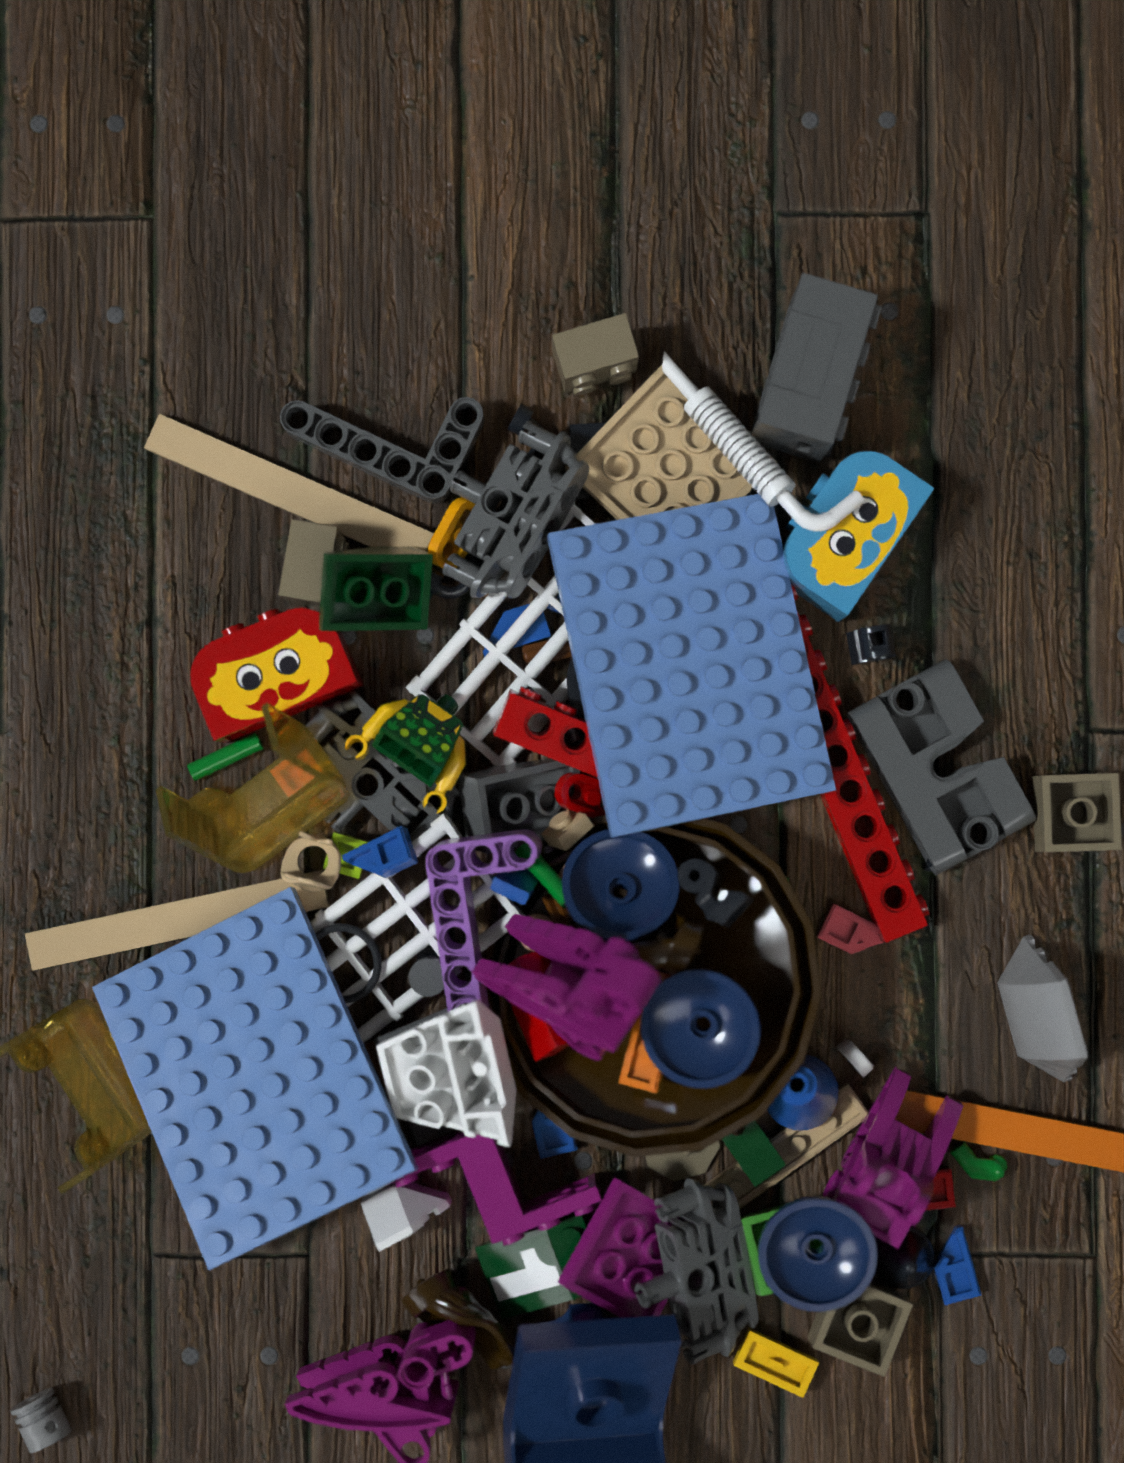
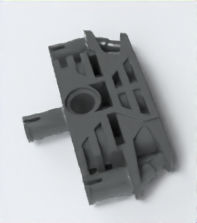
(536, 506)
(388, 802)
(713, 1250)

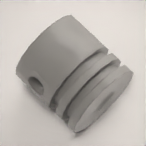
(41, 1420)

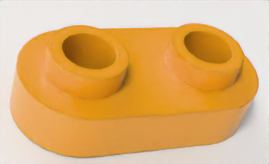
(448, 531)

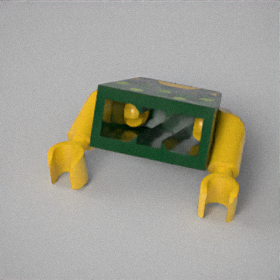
(420, 739)

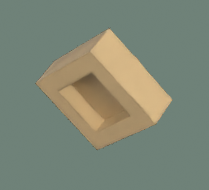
(566, 829)

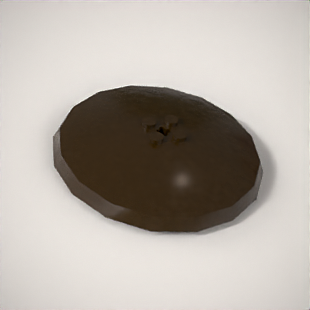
(764, 951)

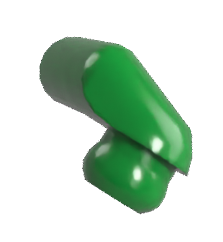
(979, 1168)

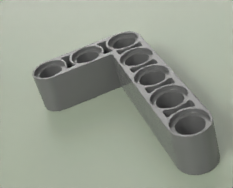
(388, 453)

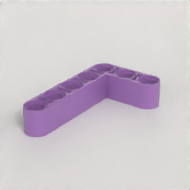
(464, 915)

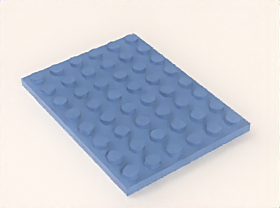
(690, 663)
(253, 1078)

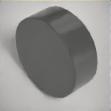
(426, 976)

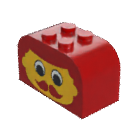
(271, 662)

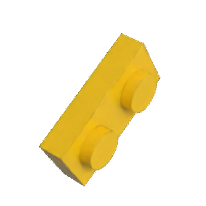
(775, 1362)

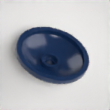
(625, 862)
(693, 1053)
(819, 1276)

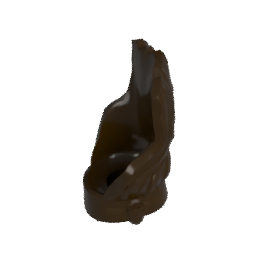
(671, 945)
(442, 1300)

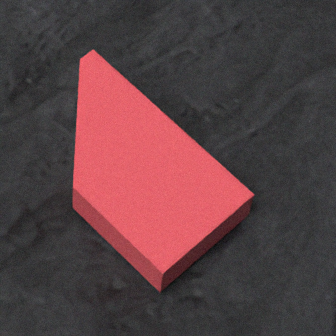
(848, 930)

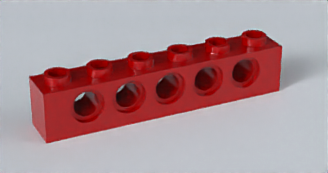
(513, 727)

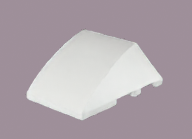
(453, 1074)

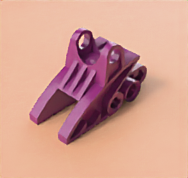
(587, 991)
(890, 1165)
(394, 1399)

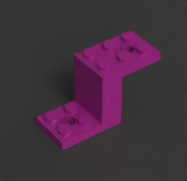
(496, 1187)

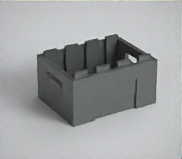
(815, 368)

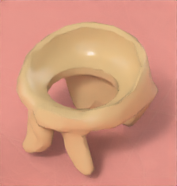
(290, 869)

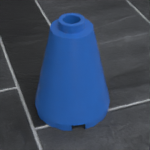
(811, 1105)

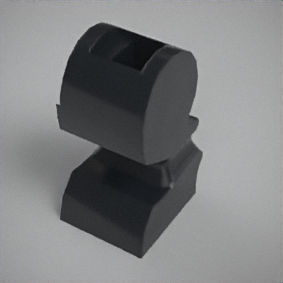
(871, 644)
(705, 881)

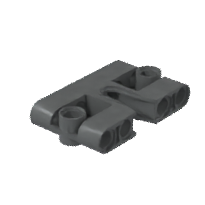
(903, 753)

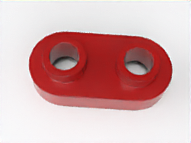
(585, 797)

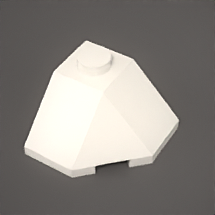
(401, 1211)

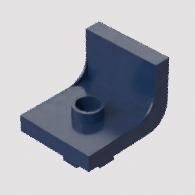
(590, 1388)

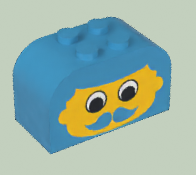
(839, 563)

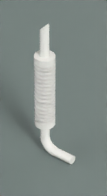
(749, 456)

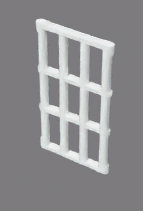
(497, 654)
(405, 905)

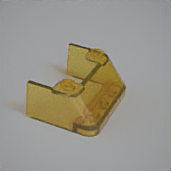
(267, 810)
(92, 1074)

